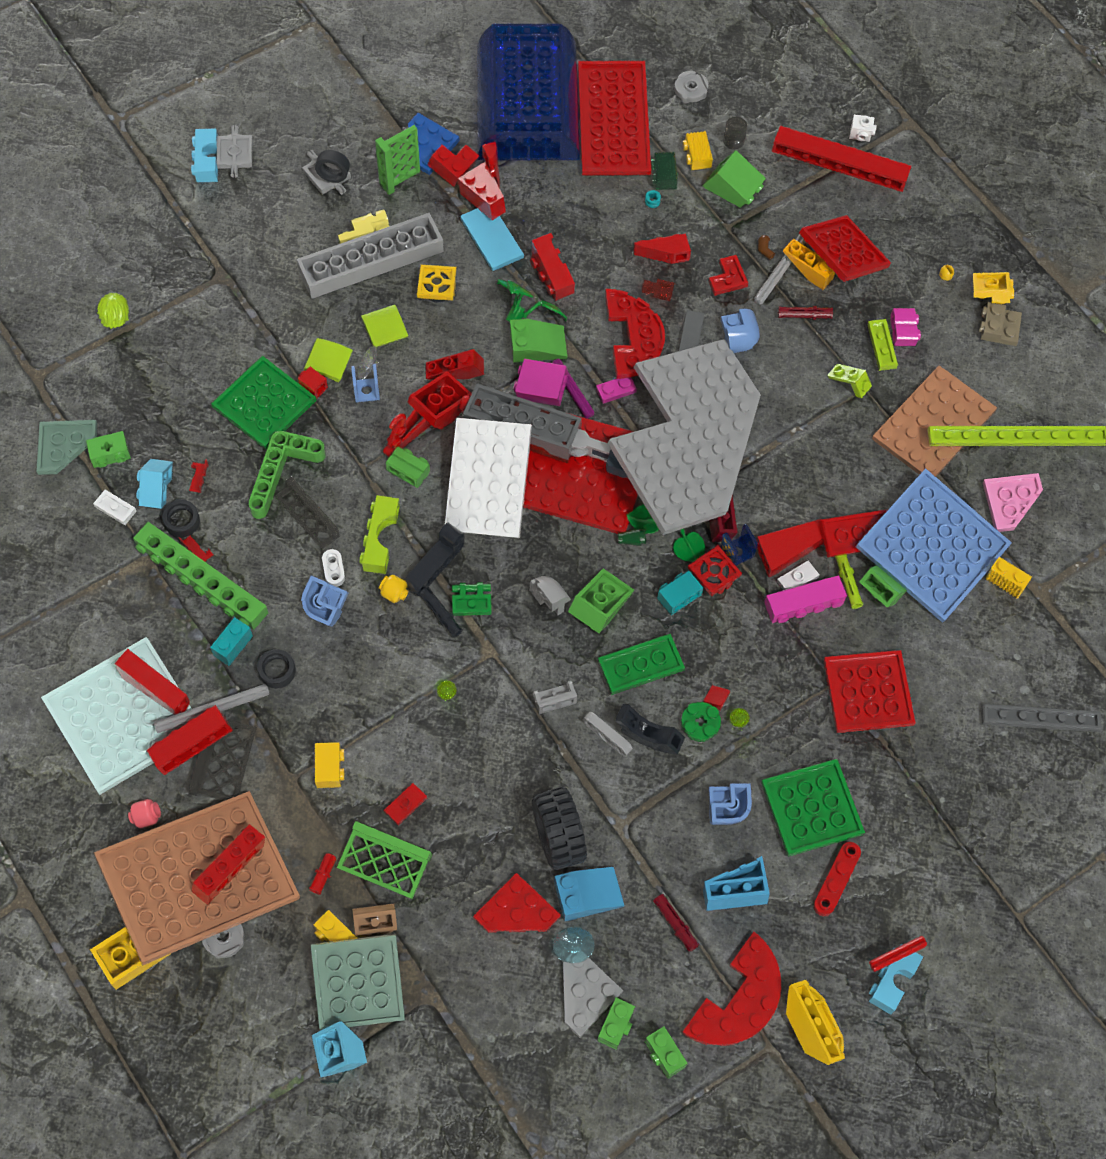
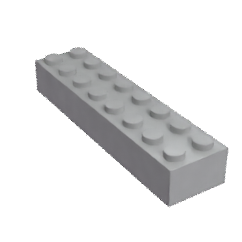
(370, 255)

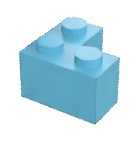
(153, 483)

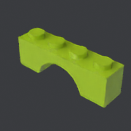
(385, 513)

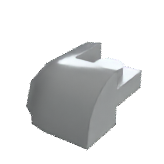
(549, 591)

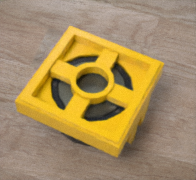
(437, 283)

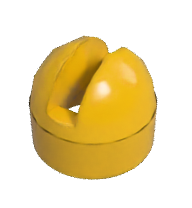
(945, 272)

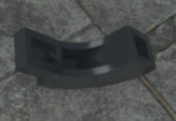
(649, 734)

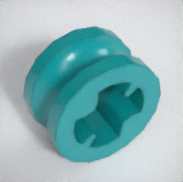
(652, 194)

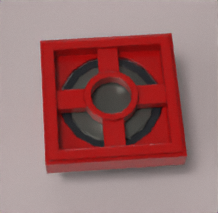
(713, 571)

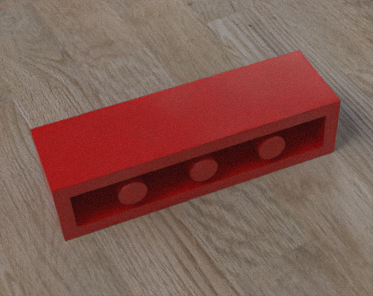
(189, 740)

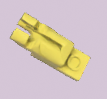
(365, 225)

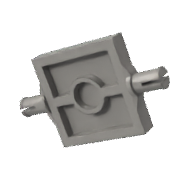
(234, 151)
(321, 184)

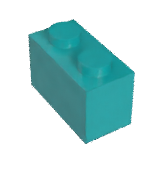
(679, 592)
(231, 641)

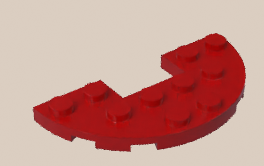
(644, 331)
(751, 1005)

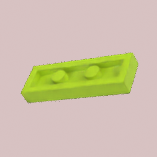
(882, 344)

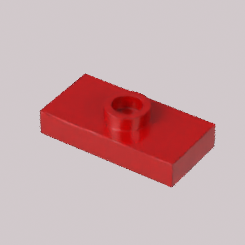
(405, 804)

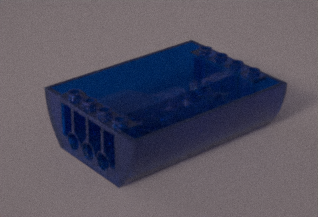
(552, 125)

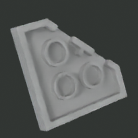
(586, 994)

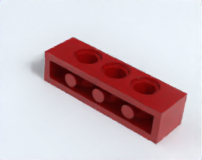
(228, 864)

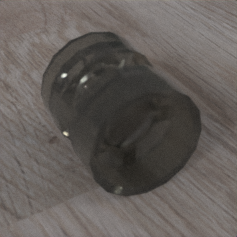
(735, 133)

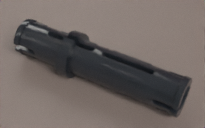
(446, 618)

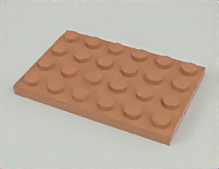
(936, 402)

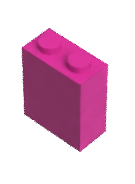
(541, 382)

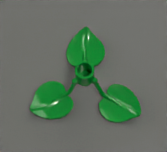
(517, 311)
(686, 548)

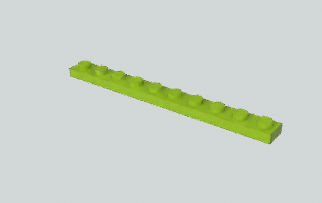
(1017, 435)

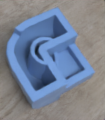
(740, 330)
(323, 601)
(729, 804)

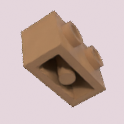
(374, 920)

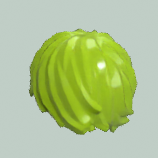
(113, 310)

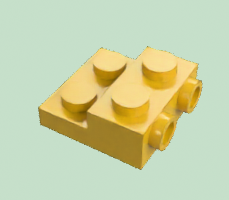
(993, 285)

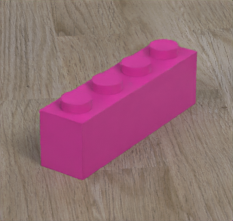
(805, 599)

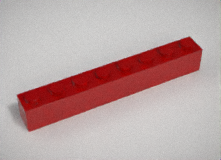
(841, 158)

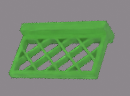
(387, 163)
(389, 842)

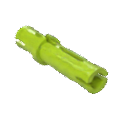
(848, 579)

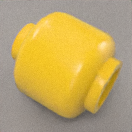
(393, 588)

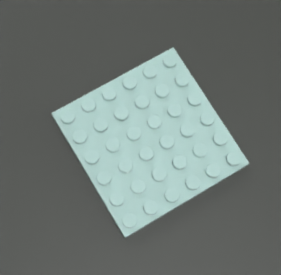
(110, 719)

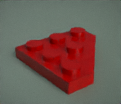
(517, 909)

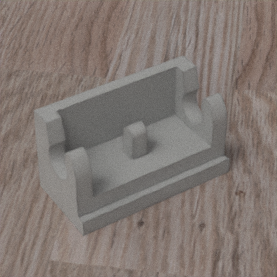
(555, 698)

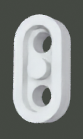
(333, 569)

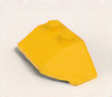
(814, 1023)

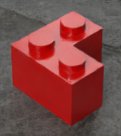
(451, 166)

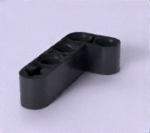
(436, 560)

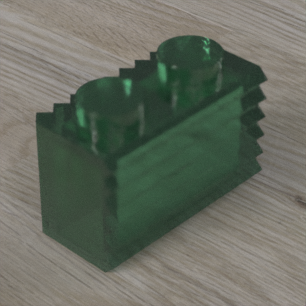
(664, 171)

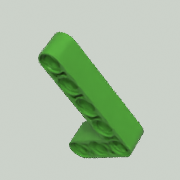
(276, 466)

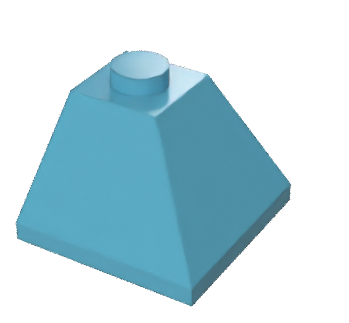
(338, 1050)

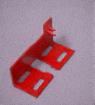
(198, 480)
(190, 544)

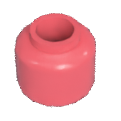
(144, 813)

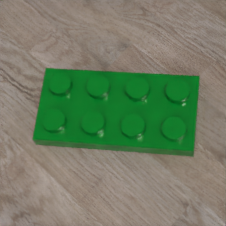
(641, 664)

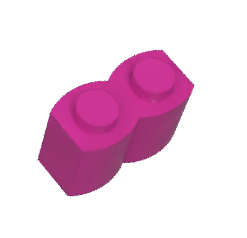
(904, 327)

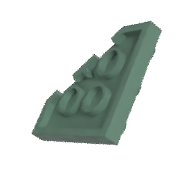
(61, 443)

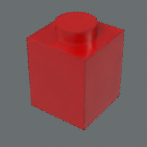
(313, 381)

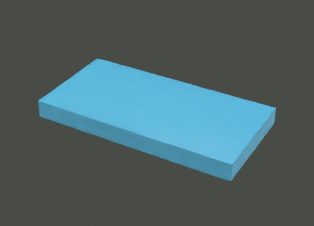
(492, 239)

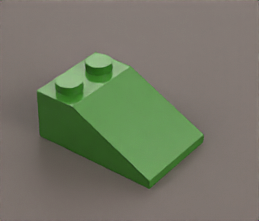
(537, 340)
(600, 600)

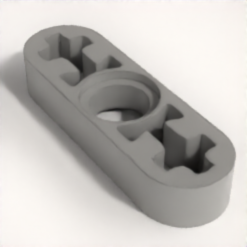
(608, 734)

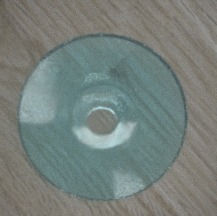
(573, 951)

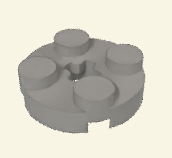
(691, 94)
(227, 948)

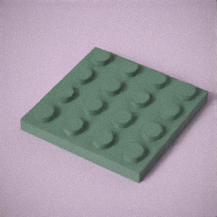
(358, 981)

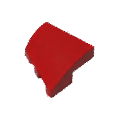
(490, 156)

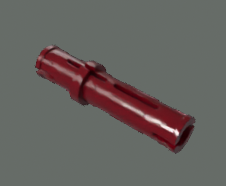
(805, 312)
(680, 929)

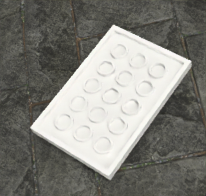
(488, 477)

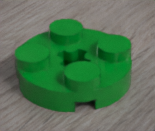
(707, 730)

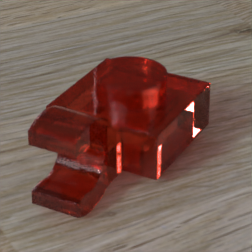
(661, 289)

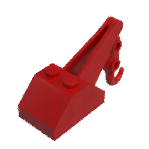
(435, 402)

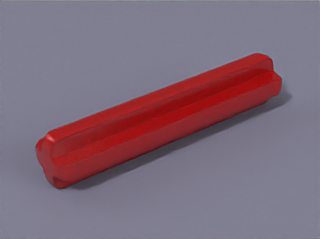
(898, 953)

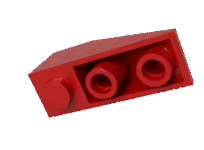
(665, 249)
(460, 366)

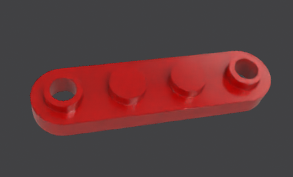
(837, 879)

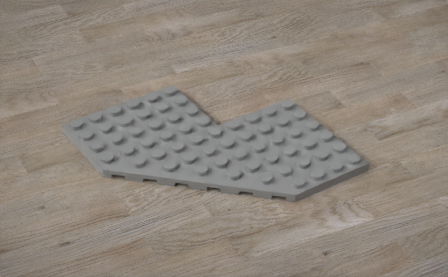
(692, 460)

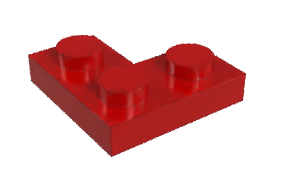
(731, 279)

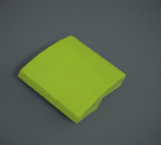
(384, 326)
(329, 359)

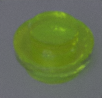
(446, 690)
(739, 717)

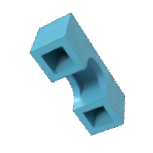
(204, 167)
(885, 993)

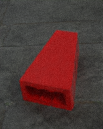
(788, 545)
(151, 683)

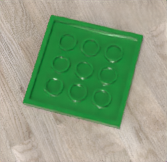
(263, 401)
(812, 807)

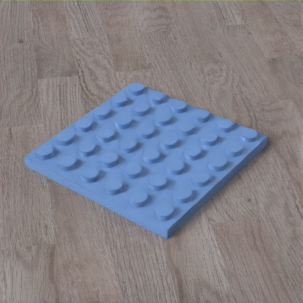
(933, 545)

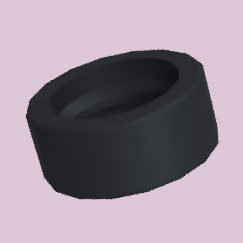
(336, 158)
(178, 505)
(272, 655)

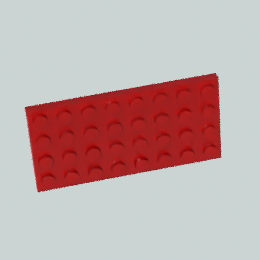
(614, 118)

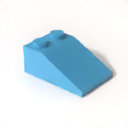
(588, 892)

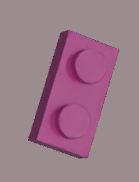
(615, 389)

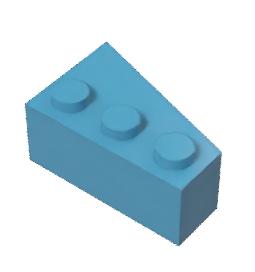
(738, 888)

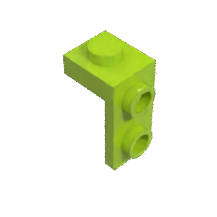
(856, 377)

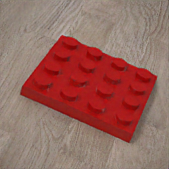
(844, 248)
(869, 691)

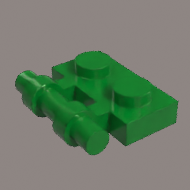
(471, 604)

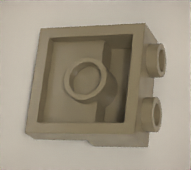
(1000, 324)

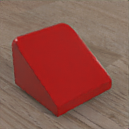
(717, 697)

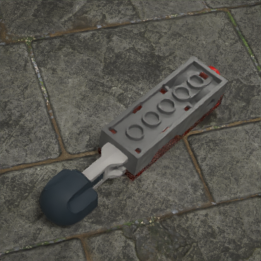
(552, 432)

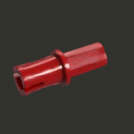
(322, 874)

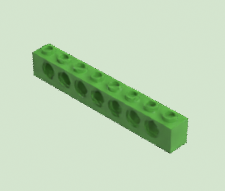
(152, 535)

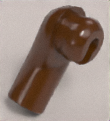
(763, 244)

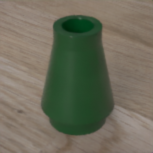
(633, 537)

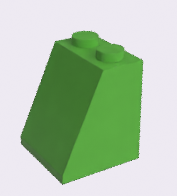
(735, 180)

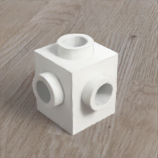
(862, 128)

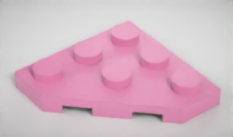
(1011, 498)

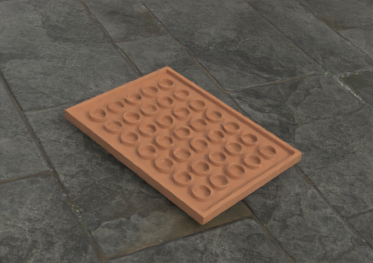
(156, 871)

